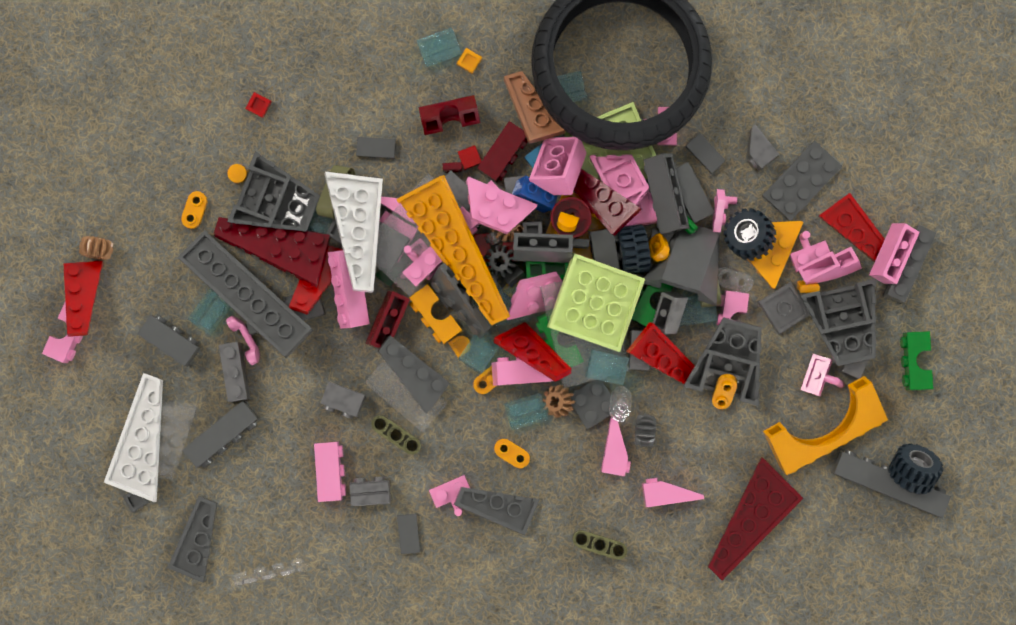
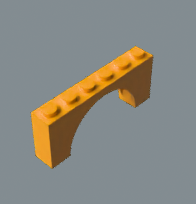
(862, 415)

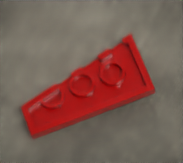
(854, 225)
(81, 285)
(307, 295)
(534, 351)
(661, 354)

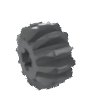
(503, 267)
(645, 430)

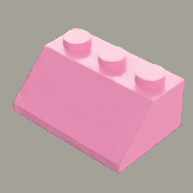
(558, 165)

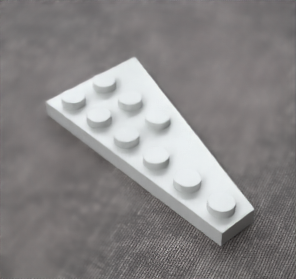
(357, 215)
(137, 452)

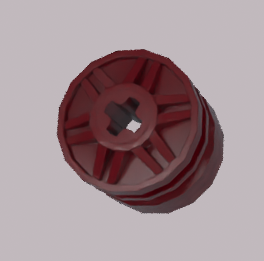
(572, 206)

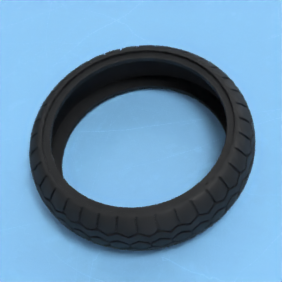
(614, 134)

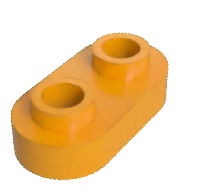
(195, 210)
(658, 247)
(488, 378)
(724, 393)
(512, 453)

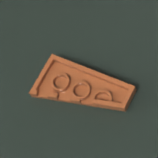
(531, 112)

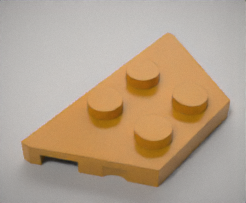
(772, 265)

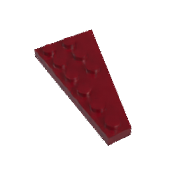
(285, 249)
(759, 511)

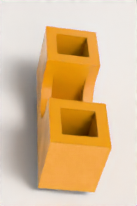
(443, 329)

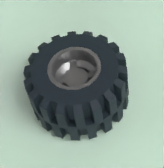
(750, 234)
(634, 249)
(915, 468)

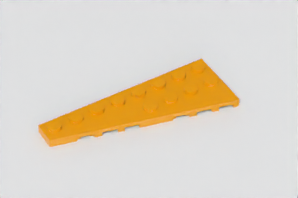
(444, 225)

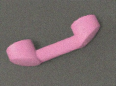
(253, 353)

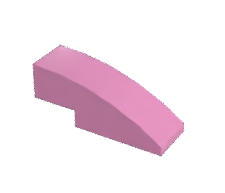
(830, 266)

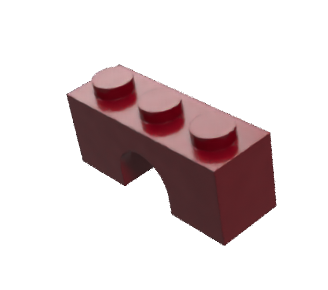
(437, 114)

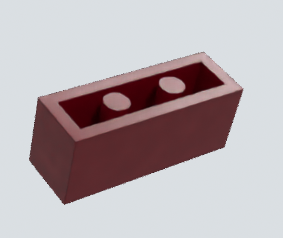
(503, 152)
(387, 319)

